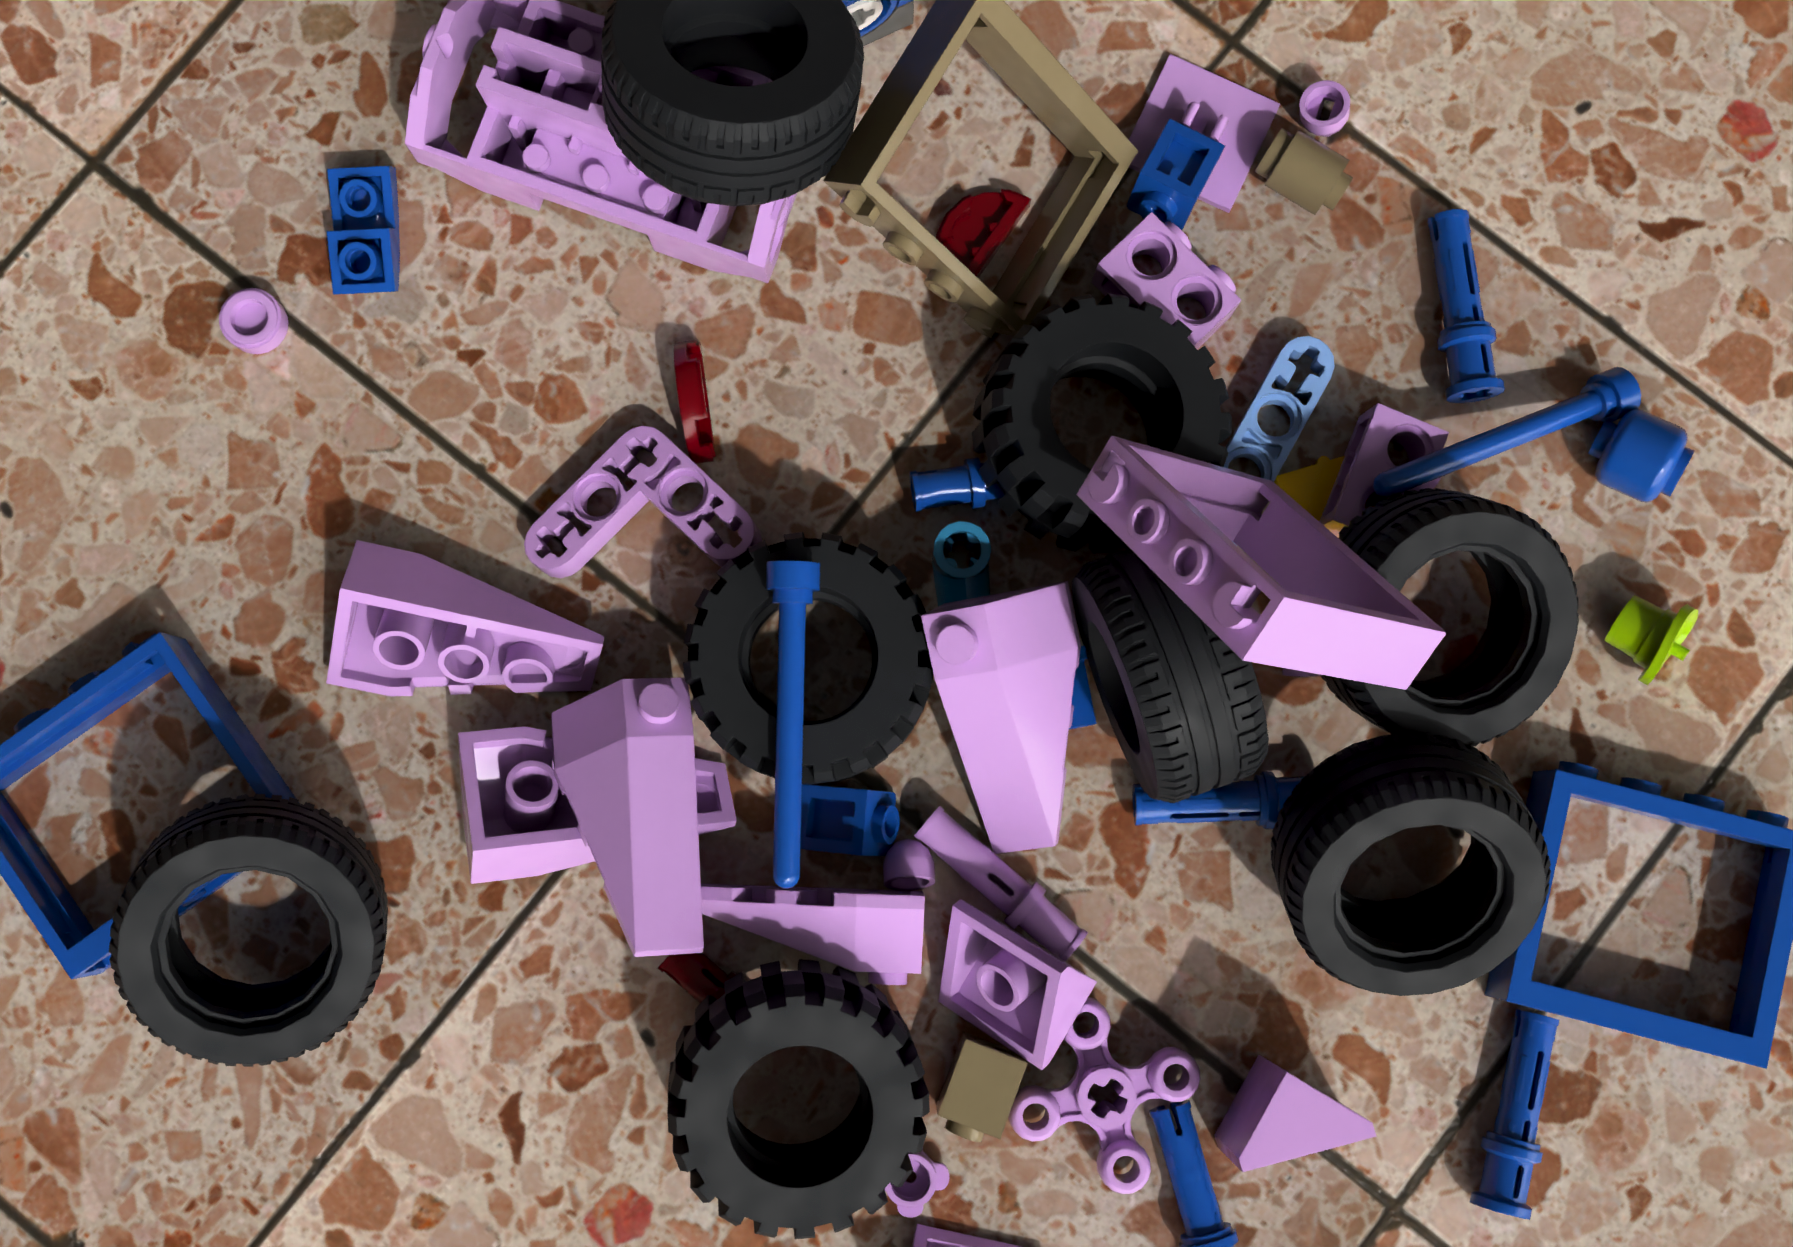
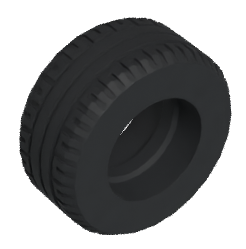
(721, 138)
(1167, 682)

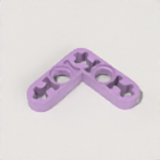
(651, 484)

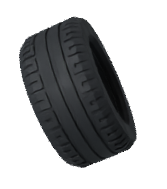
(1528, 622)
(1442, 932)
(227, 1017)

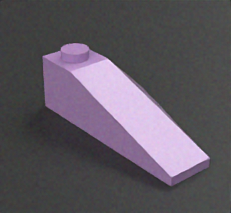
(429, 625)
(1008, 694)

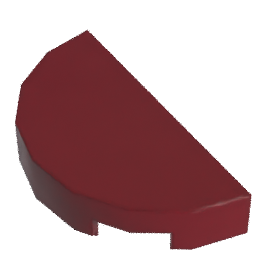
(980, 225)
(694, 401)

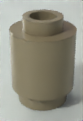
(1304, 171)

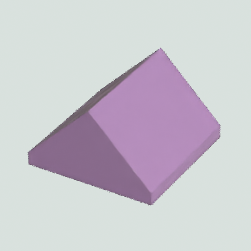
(1009, 985)
(1284, 1119)

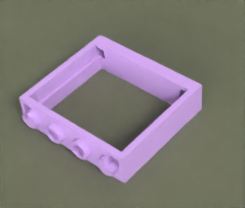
(1334, 608)

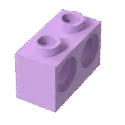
(1181, 277)
(1368, 457)

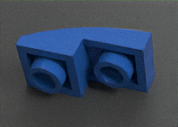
(366, 230)

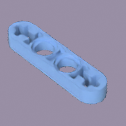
(1272, 451)

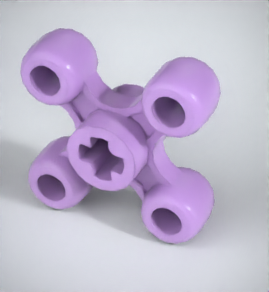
(1109, 1120)

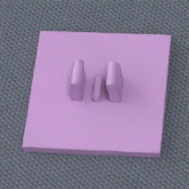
(1213, 109)

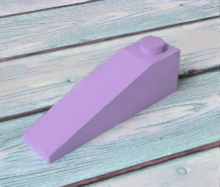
(633, 789)
(523, 823)
(844, 926)

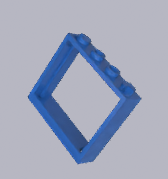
(47, 730)
(1768, 935)

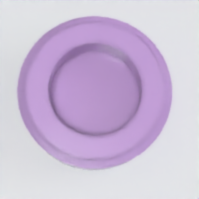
(253, 321)

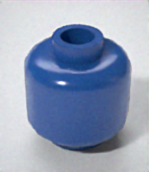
(1641, 455)

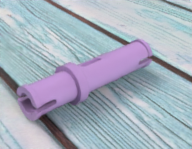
(1001, 885)

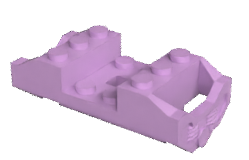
(550, 132)

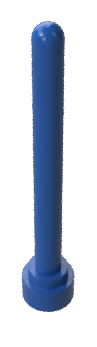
(1602, 398)
(793, 590)

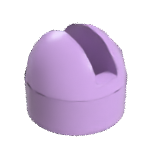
(1312, 104)
(908, 866)

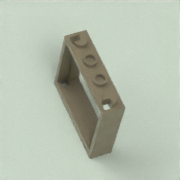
(1056, 99)

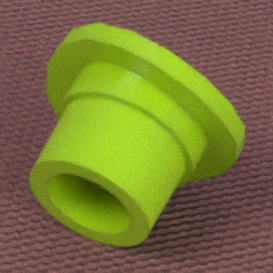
(1651, 634)

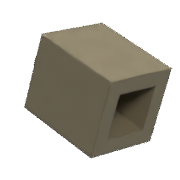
(980, 1088)

